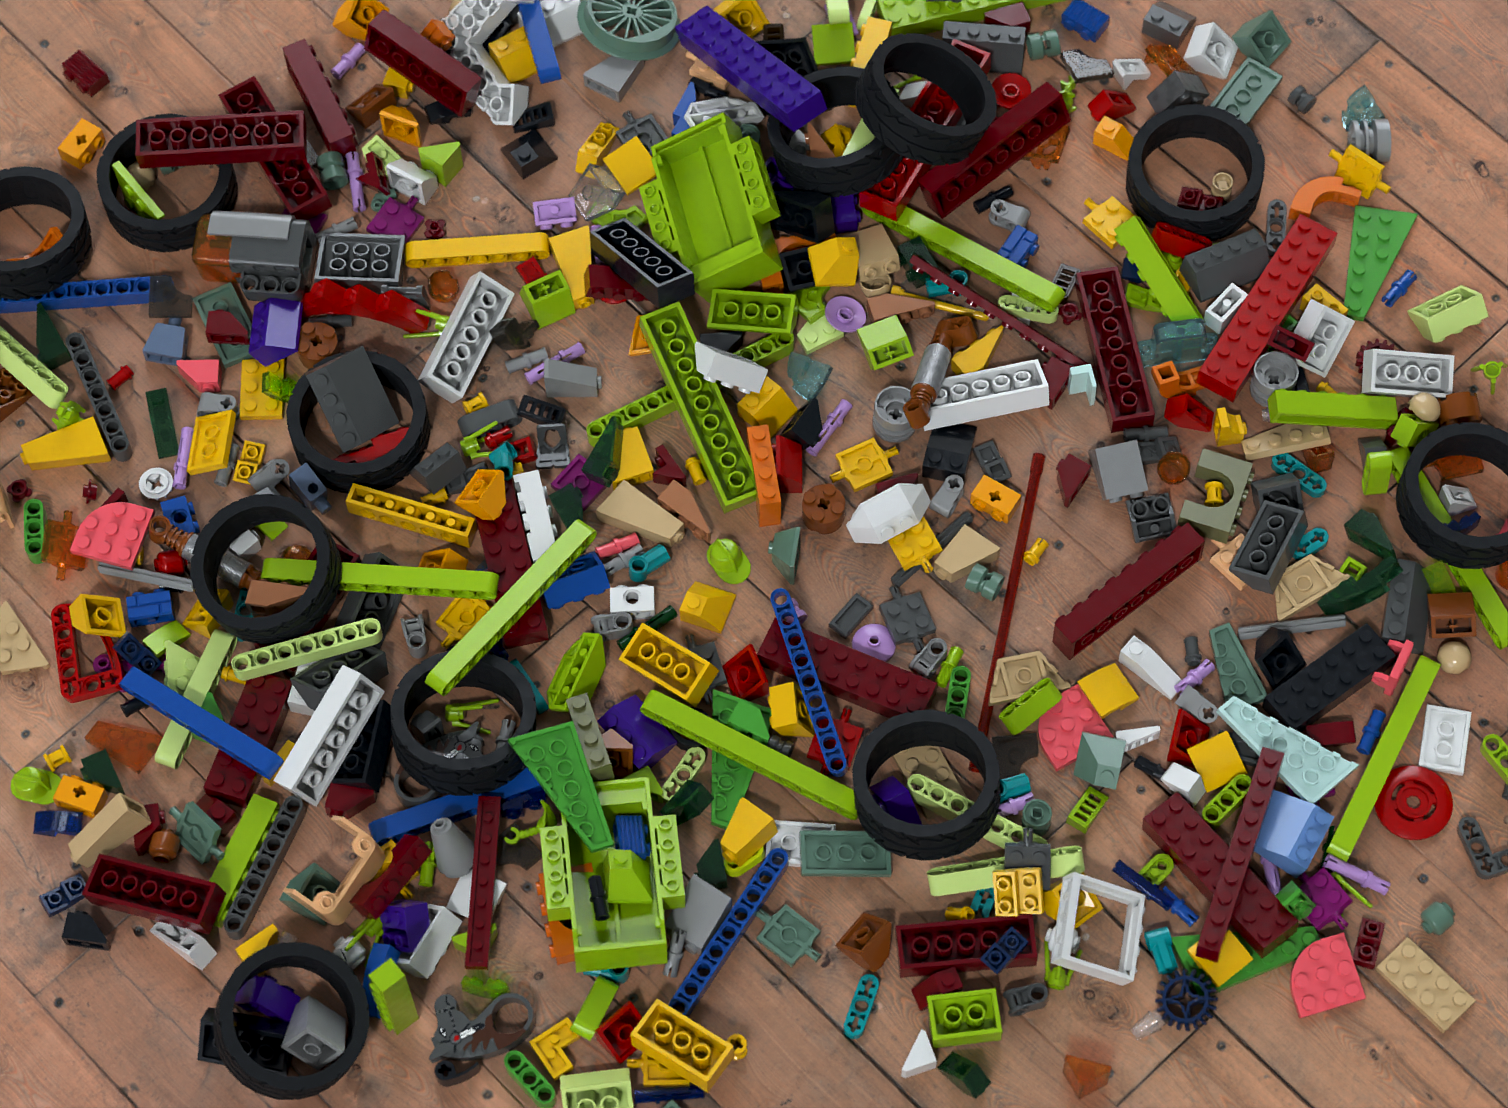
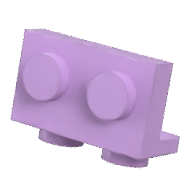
(555, 212)

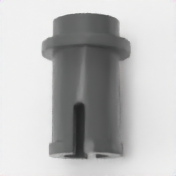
(1192, 651)

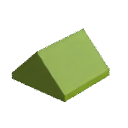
(442, 160)

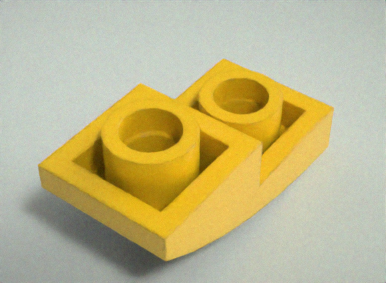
(249, 462)

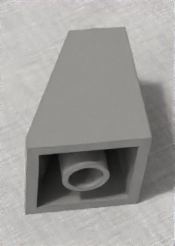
(1119, 471)
(702, 915)
(315, 1033)

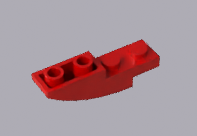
(381, 446)

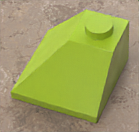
(627, 878)

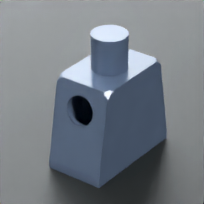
(167, 343)
(309, 489)

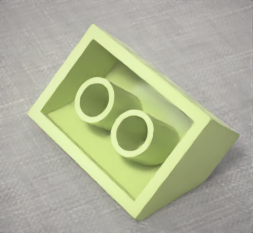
(1449, 313)
(597, 1089)

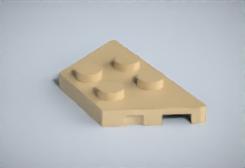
(1305, 585)
(17, 647)
(1018, 674)

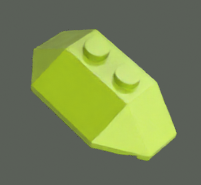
(577, 671)

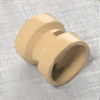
(1222, 185)

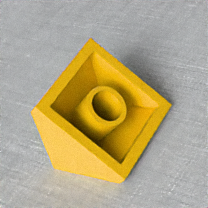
(201, 621)

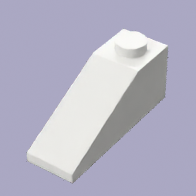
(1149, 666)
(185, 943)

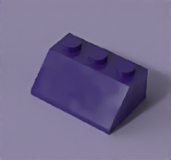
(275, 330)
(649, 738)

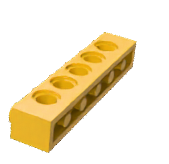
(411, 515)

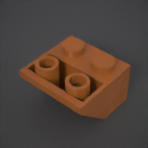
(1451, 615)

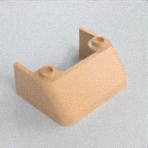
(336, 907)

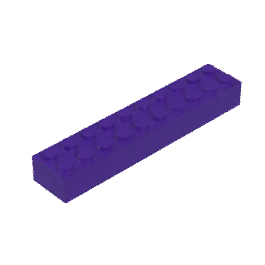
(751, 68)

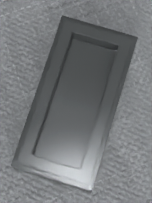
(851, 616)

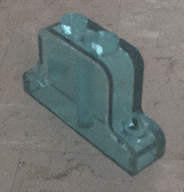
(1178, 342)

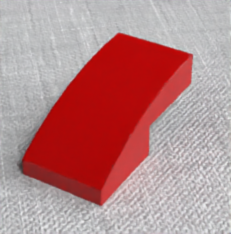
(530, 270)

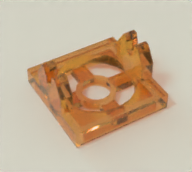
(1164, 63)
(1039, 159)

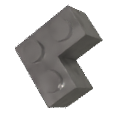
(1176, 91)

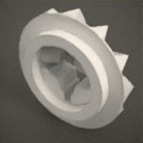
(154, 475)

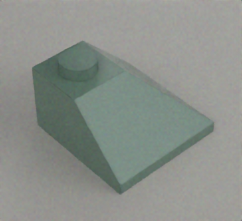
(1262, 38)
(786, 551)
(1099, 759)
(309, 884)

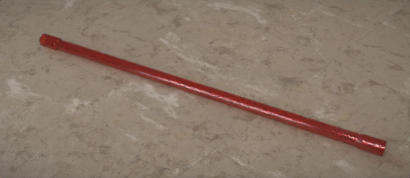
(1035, 473)

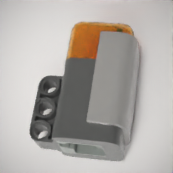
(256, 252)

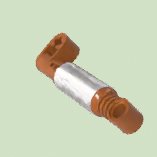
(933, 366)
(231, 568)

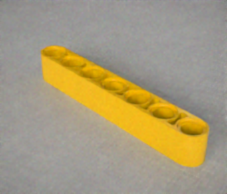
(476, 250)

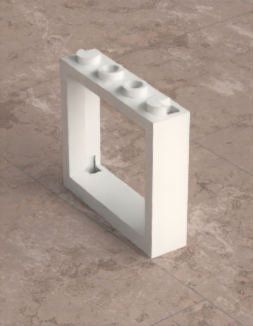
(1066, 921)

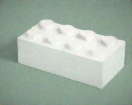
(1407, 373)

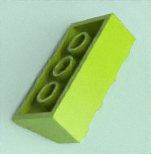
(753, 311)

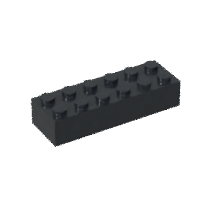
(642, 263)
(1329, 679)

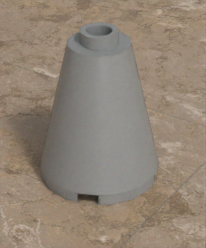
(452, 848)

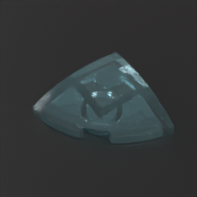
(1361, 107)
(807, 375)

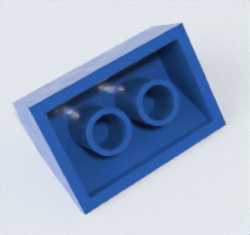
(579, 580)

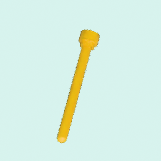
(896, 290)

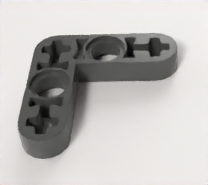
(1275, 237)
(1492, 860)

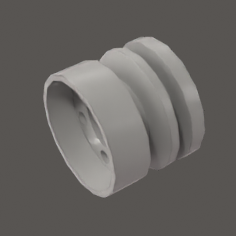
(1373, 140)
(1272, 372)
(888, 407)

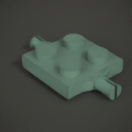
(197, 832)
(788, 935)

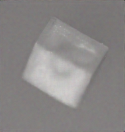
(596, 192)

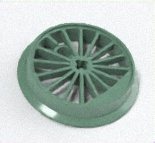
(630, 17)

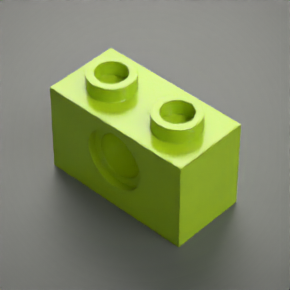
(1412, 430)

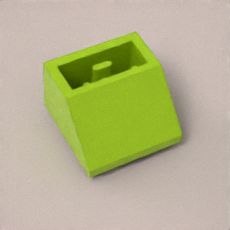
(548, 299)
(884, 342)

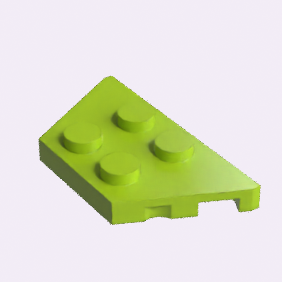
(135, 196)

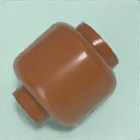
(164, 846)

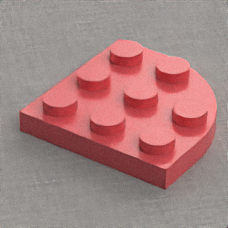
(113, 534)
(1063, 725)
(1325, 977)

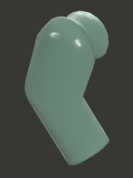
(379, 199)

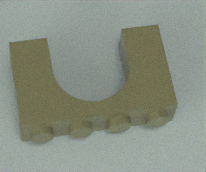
(1218, 522)
(590, 738)

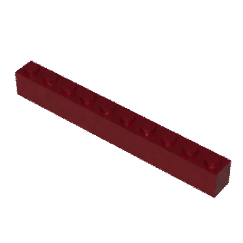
(1239, 855)

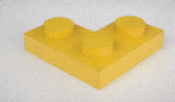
(550, 1048)

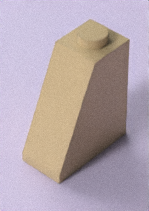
(963, 553)

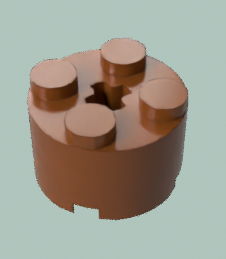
(316, 343)
(1459, 408)
(813, 505)

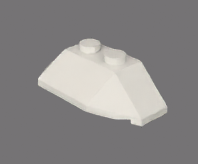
(735, 109)
(888, 513)

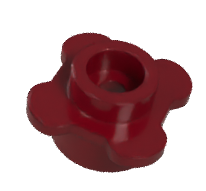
(437, 233)
(1070, 308)
(19, 485)
(89, 491)

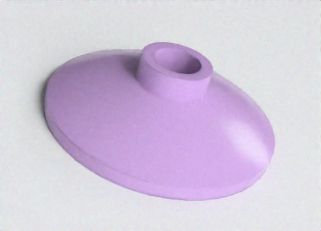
(845, 314)
(882, 649)

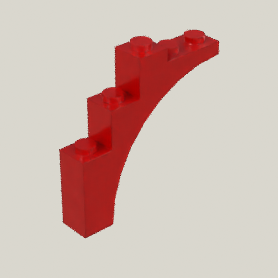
(388, 307)

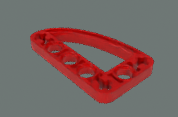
(80, 683)

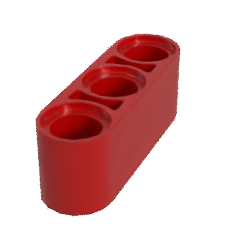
(1177, 240)

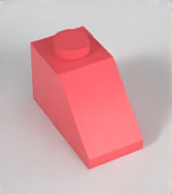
(202, 374)

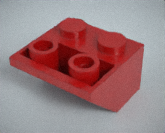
(788, 465)

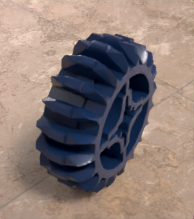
(1185, 987)

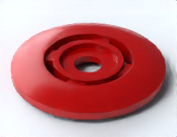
(1408, 821)

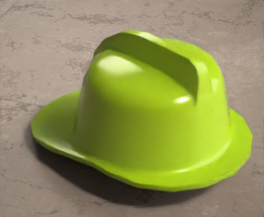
(728, 561)
(35, 785)

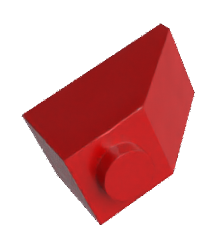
(1111, 104)
(1188, 413)

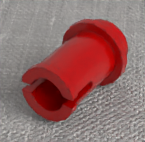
(120, 377)
(497, 437)

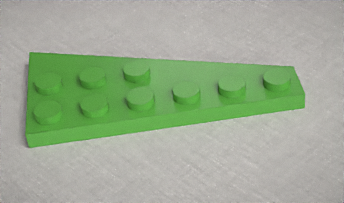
(1373, 249)
(562, 771)
(728, 777)
(1282, 955)

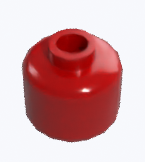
(170, 563)

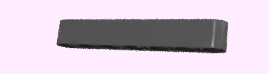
(100, 405)
(264, 878)

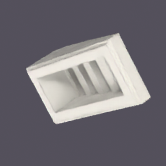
(1138, 737)

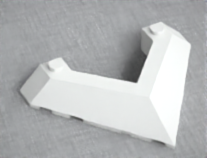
(472, 24)

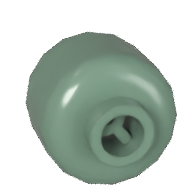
(1437, 918)

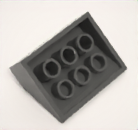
(361, 260)
(352, 398)

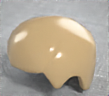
(144, 177)
(876, 286)
(1425, 406)
(1454, 657)

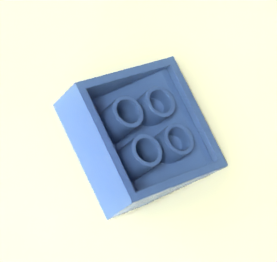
(1292, 833)

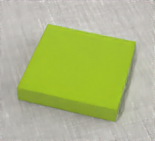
(833, 43)

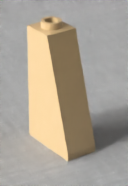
(635, 512)
(108, 829)

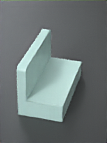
(1082, 380)

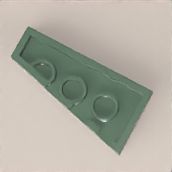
(1234, 668)

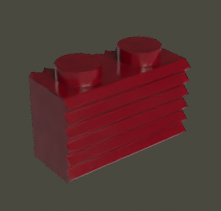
(85, 73)

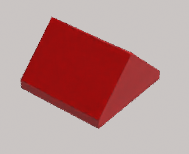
(746, 675)
(1187, 733)
(616, 1032)

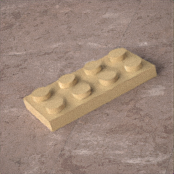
(931, 764)
(1425, 985)

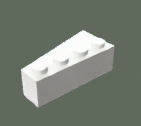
(535, 512)

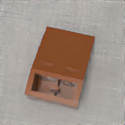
(12, 394)

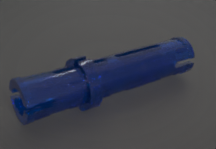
(1143, 885)
(643, 1095)

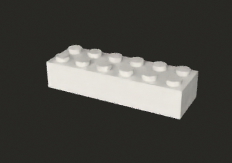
(465, 337)
(989, 394)
(329, 735)

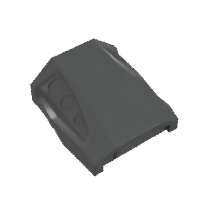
(1151, 517)

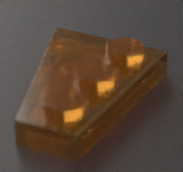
(124, 744)

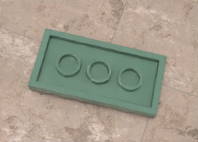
(1248, 90)
(225, 299)
(842, 854)

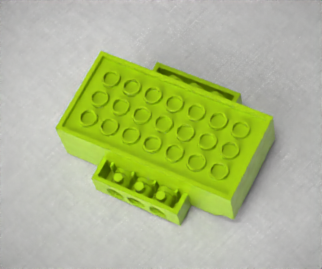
(714, 205)
(634, 930)

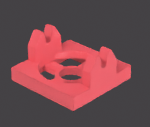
(1390, 682)

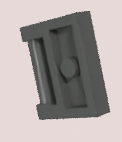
(416, 294)

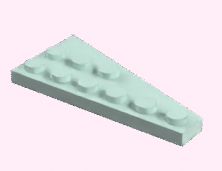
(1306, 765)

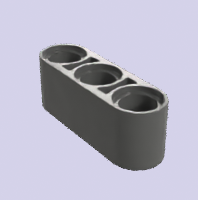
(503, 412)

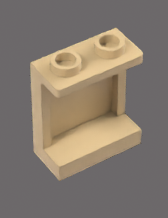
(875, 252)

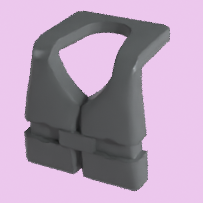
(550, 456)

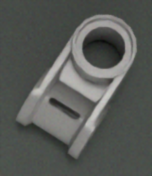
(1008, 216)
(215, 403)
(266, 475)
(946, 499)
(610, 625)
(414, 632)
(926, 661)
(1194, 703)

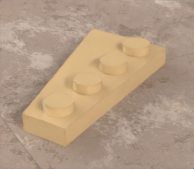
(1284, 440)

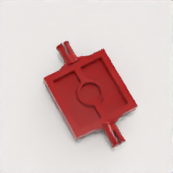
(849, 738)

